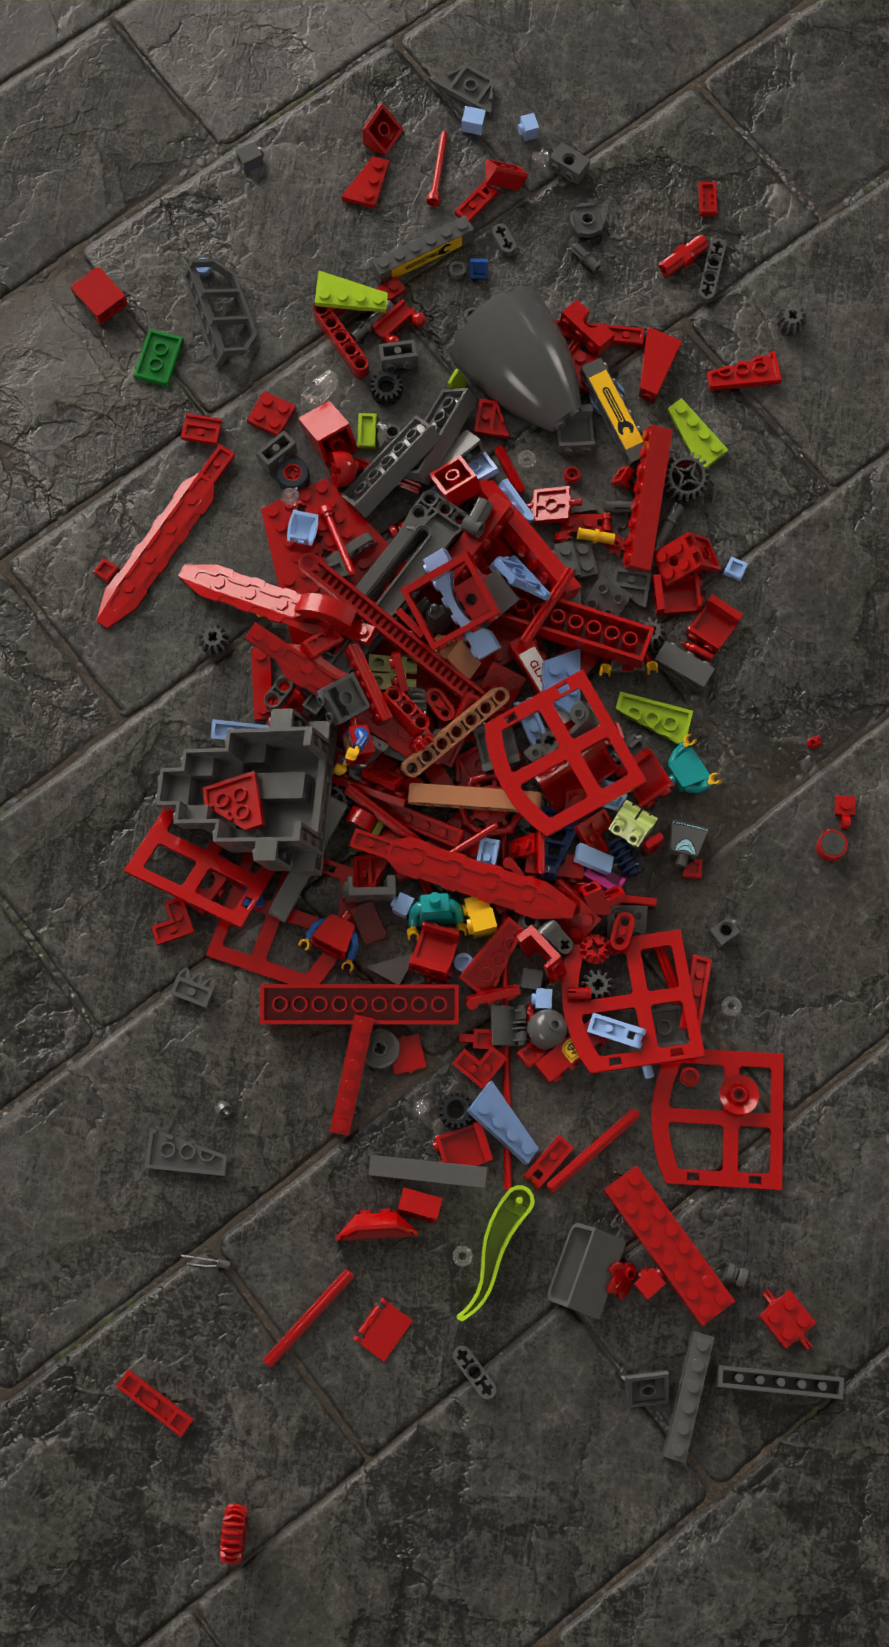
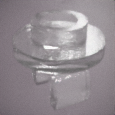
(539, 157)
(290, 496)

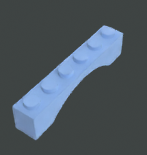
(482, 641)

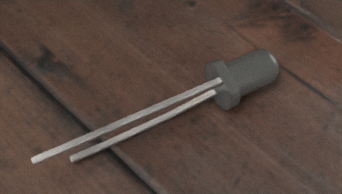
(220, 1263)

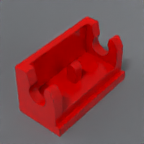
(419, 1205)

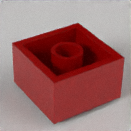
(455, 481)

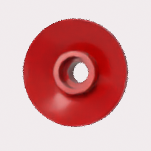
(748, 1090)

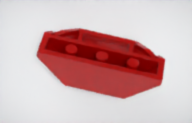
(376, 1226)

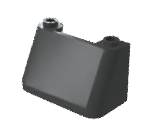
(585, 721)

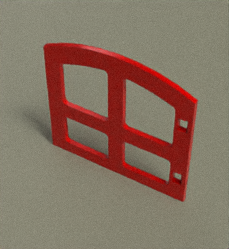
(568, 750)
(206, 860)
(257, 961)
(640, 1000)
(729, 1176)

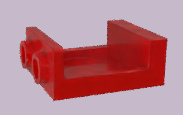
(99, 295)
(679, 598)
(713, 624)
(657, 783)
(532, 941)
(434, 950)
(464, 1146)

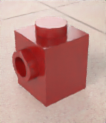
(649, 1282)

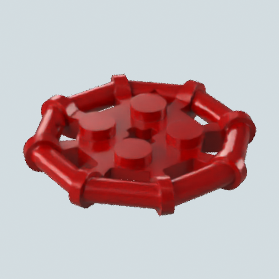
(487, 816)

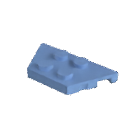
(520, 576)
(558, 669)

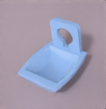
(302, 527)

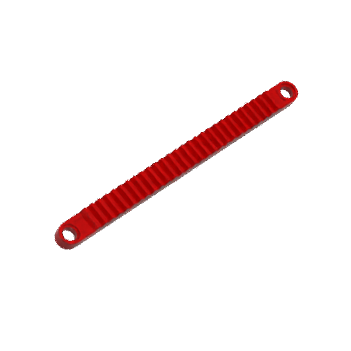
(393, 631)

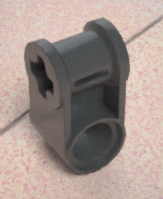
(556, 936)

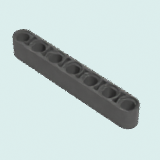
(294, 883)

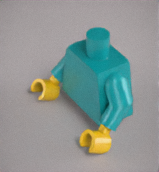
(688, 771)
(436, 909)

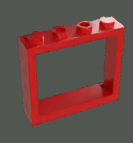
(437, 573)

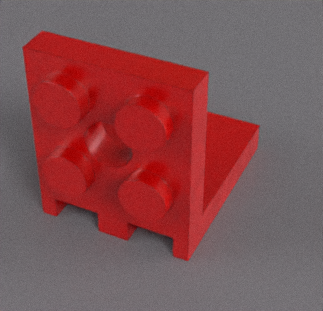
(693, 554)

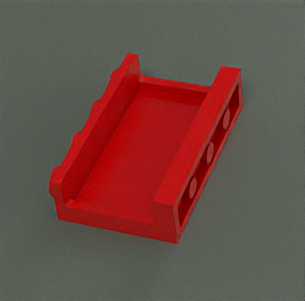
(563, 776)

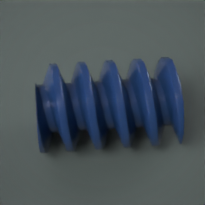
(625, 858)

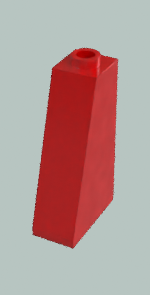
(658, 359)

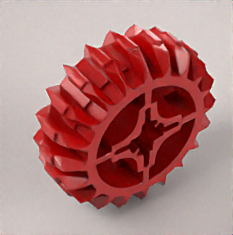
(233, 1534)

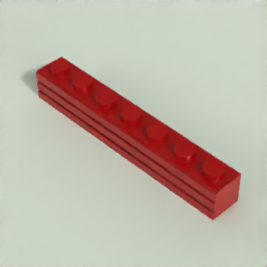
(368, 683)

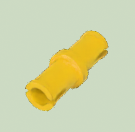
(595, 536)

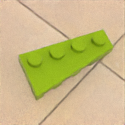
(659, 717)

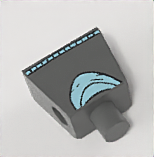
(685, 841)

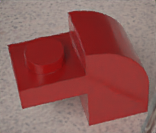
(599, 900)

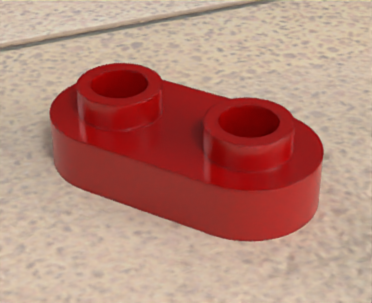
(439, 706)
(621, 931)

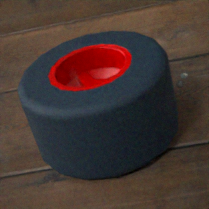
(293, 469)

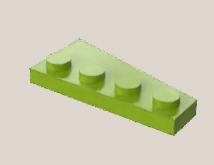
(346, 294)
(696, 434)

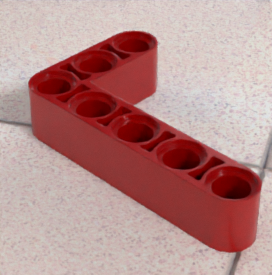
(343, 347)

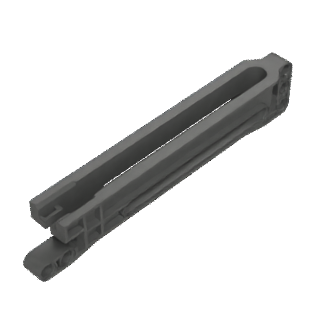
(436, 532)

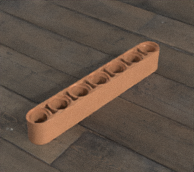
(463, 729)
(465, 797)

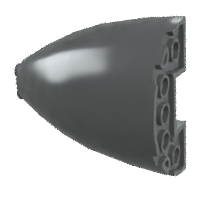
(520, 358)

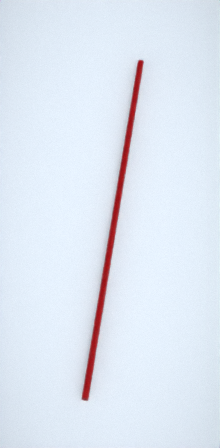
(505, 1049)

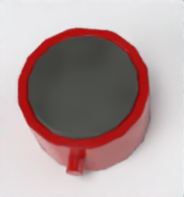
(360, 819)
(831, 845)

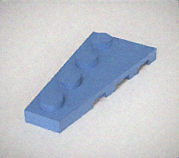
(499, 1119)

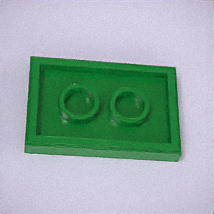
(158, 358)

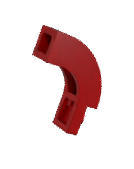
(324, 608)

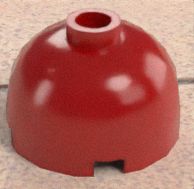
(342, 468)

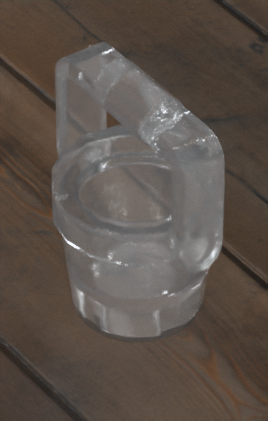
(322, 387)

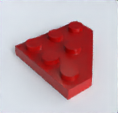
(237, 800)

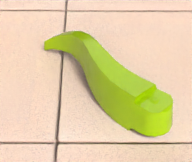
(502, 1225)

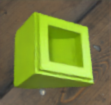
(456, 380)

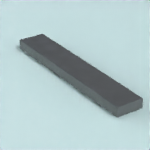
(428, 1171)

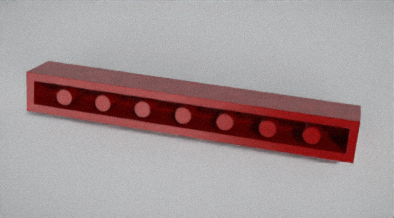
(647, 499)
(531, 546)

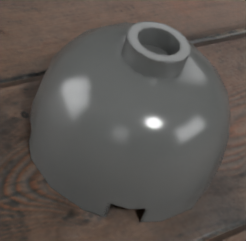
(547, 1029)

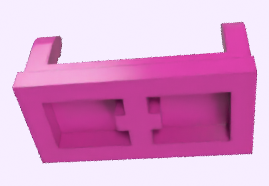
(605, 881)

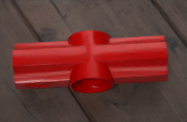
(683, 256)

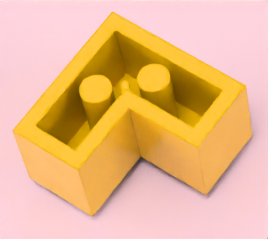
(480, 916)

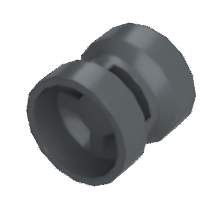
(735, 1275)

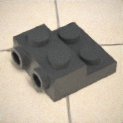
(577, 557)
(342, 699)

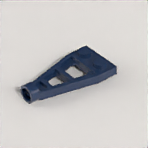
(552, 862)

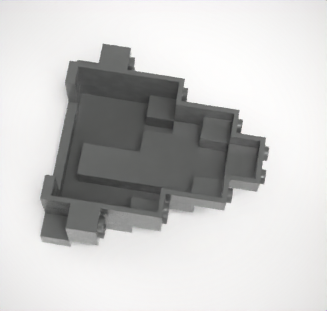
(294, 782)

